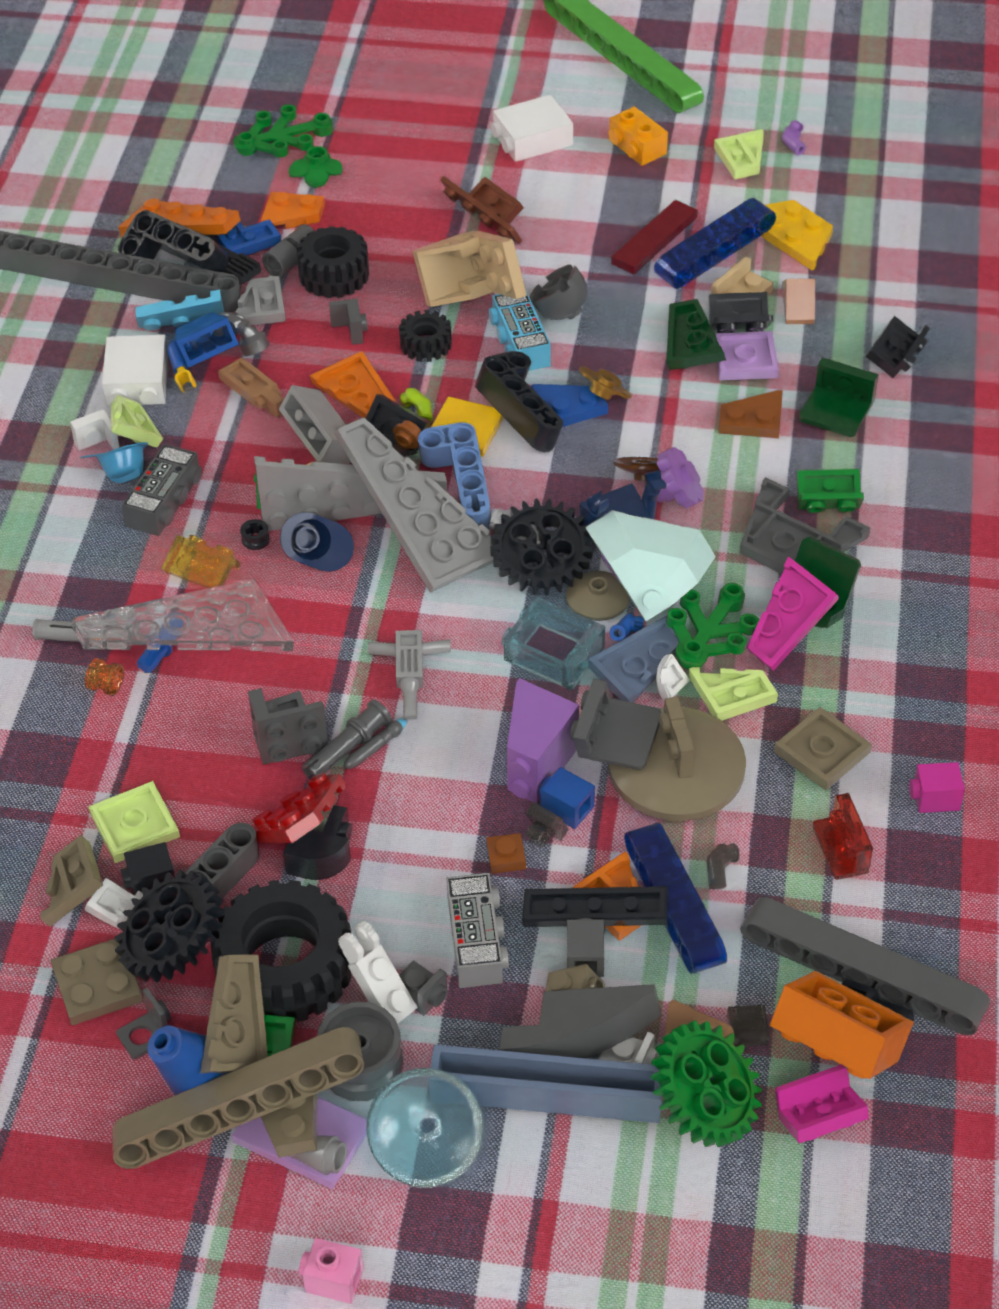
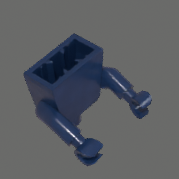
(625, 500)

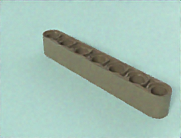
(237, 1098)

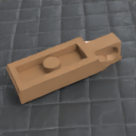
(252, 385)

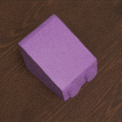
(538, 738)

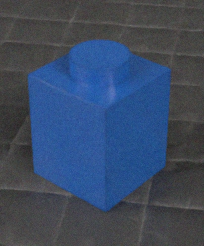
(567, 796)

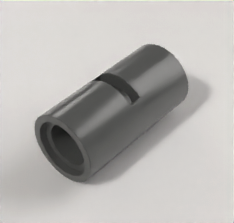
(283, 255)

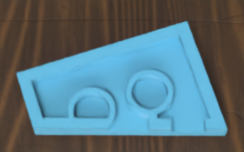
(169, 313)

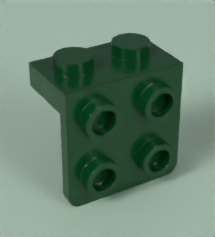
(840, 398)
(834, 570)

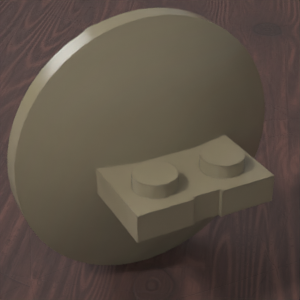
(690, 769)

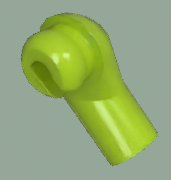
(421, 402)

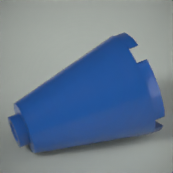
(179, 1058)

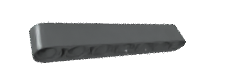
(853, 958)

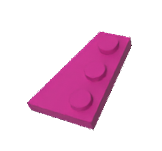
(793, 611)

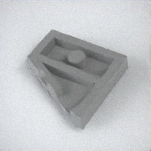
(262, 302)

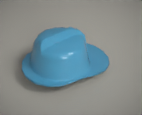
(122, 463)

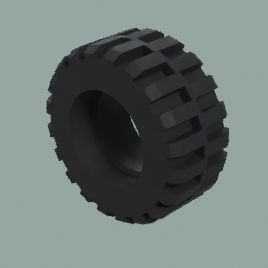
(289, 912)

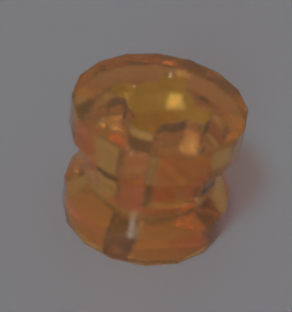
(104, 676)

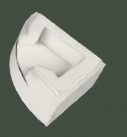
(670, 677)

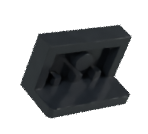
(896, 347)

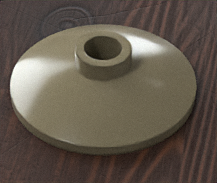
(597, 596)

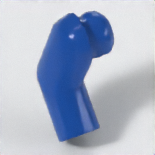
(625, 626)

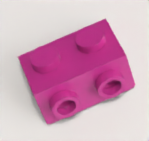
(819, 1104)

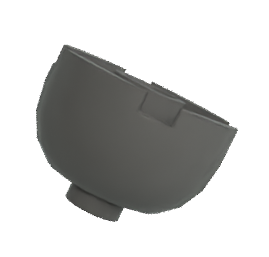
(561, 295)

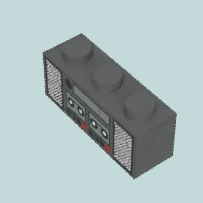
(161, 490)

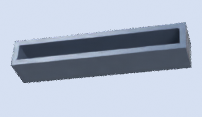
(554, 1083)

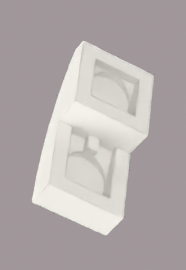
(110, 903)

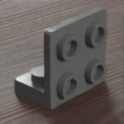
(288, 731)

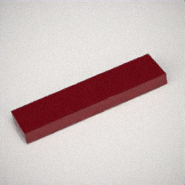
(654, 237)

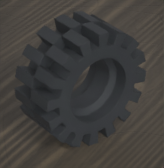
(425, 324)

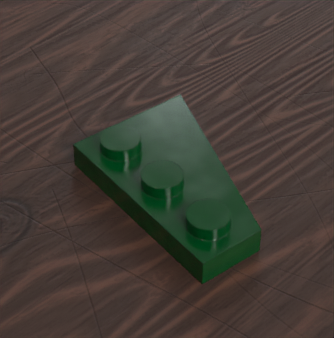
(690, 337)

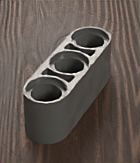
(232, 853)

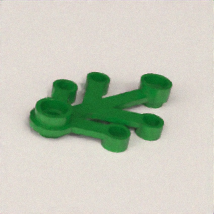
(251, 141)
(696, 651)

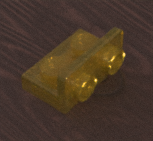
(199, 563)

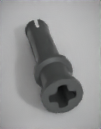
(357, 732)

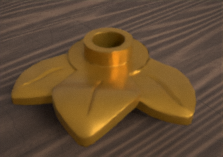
(604, 383)

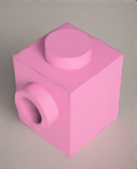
(332, 1270)

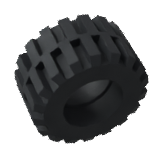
(333, 262)

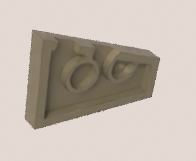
(236, 1017)
(293, 1127)

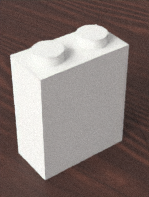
(532, 128)
(136, 369)

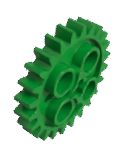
(706, 1084)

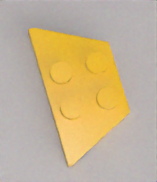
(799, 232)

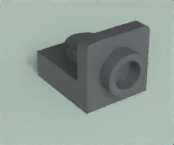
(425, 987)

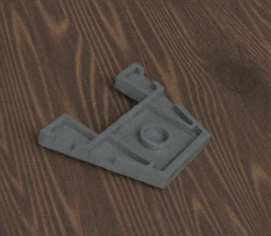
(775, 536)

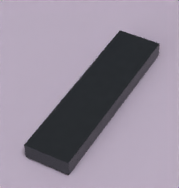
(612, 904)

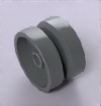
(379, 1045)

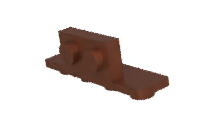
(490, 203)

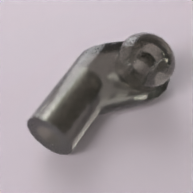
(718, 861)

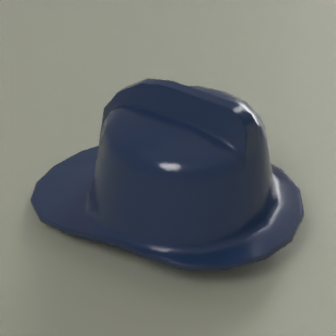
(316, 541)

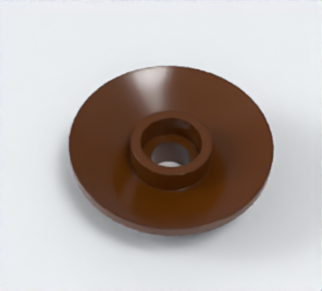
(637, 465)

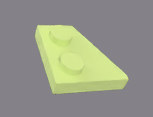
(741, 153)
(133, 422)
(733, 691)

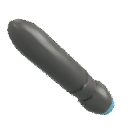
(373, 745)

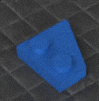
(572, 402)

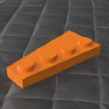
(195, 217)

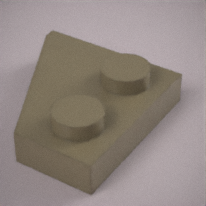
(72, 879)

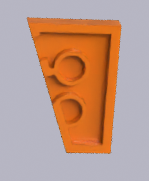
(352, 383)

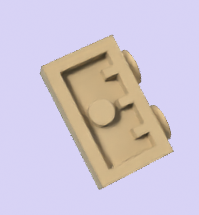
(741, 280)

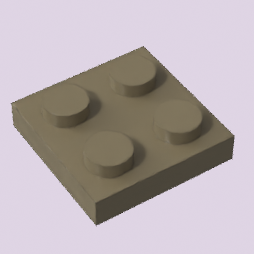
(822, 748)
(95, 982)

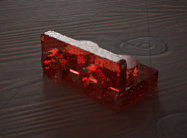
(844, 840)

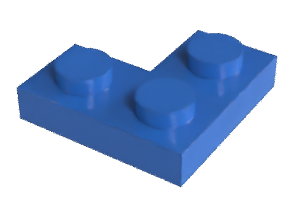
(251, 238)

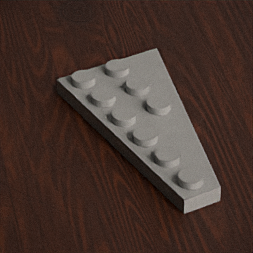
(317, 488)
(423, 516)

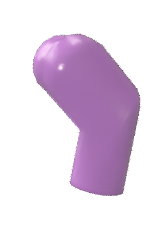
(792, 136)

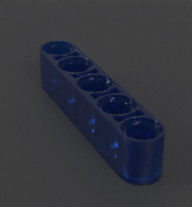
(714, 243)
(687, 916)

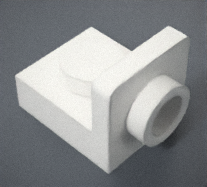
(93, 430)
(632, 1051)

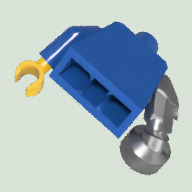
(209, 337)

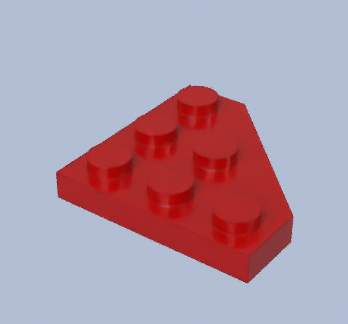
(299, 811)

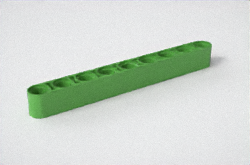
(627, 53)

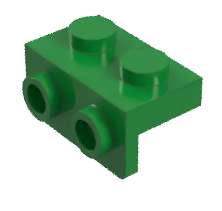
(829, 490)

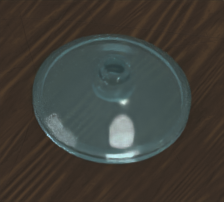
(403, 1145)

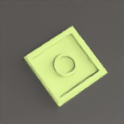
(133, 820)

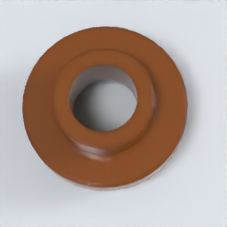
(407, 434)

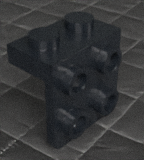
(739, 311)
(387, 413)

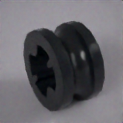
(252, 527)

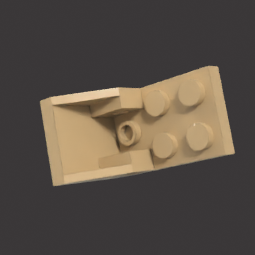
(469, 268)

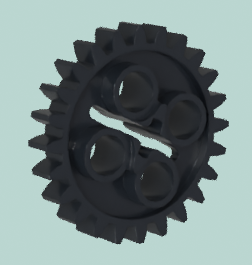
(514, 554)
(169, 926)

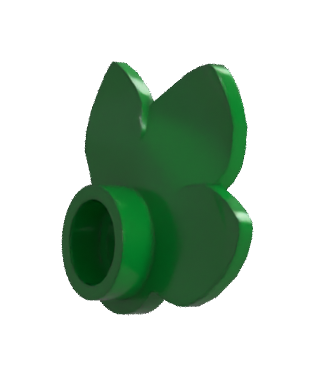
(316, 167)

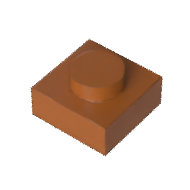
(506, 853)

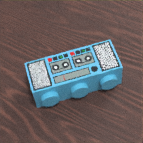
(520, 329)

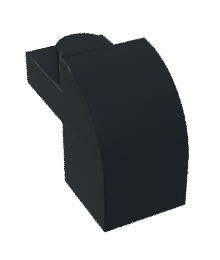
(322, 853)

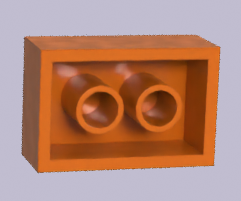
(841, 1025)

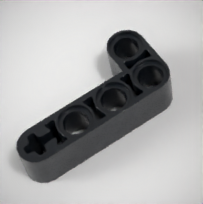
(153, 232)
(504, 386)

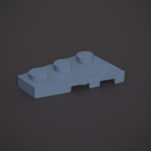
(634, 660)

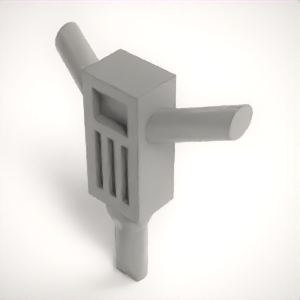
(409, 663)

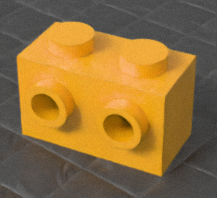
(638, 135)

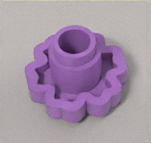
(680, 479)

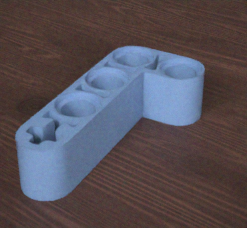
(458, 446)

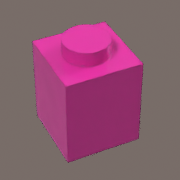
(937, 787)

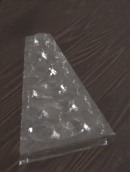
(193, 621)

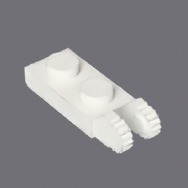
(376, 972)

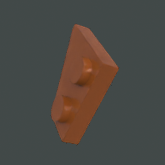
(752, 416)

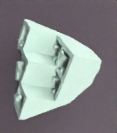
(651, 558)

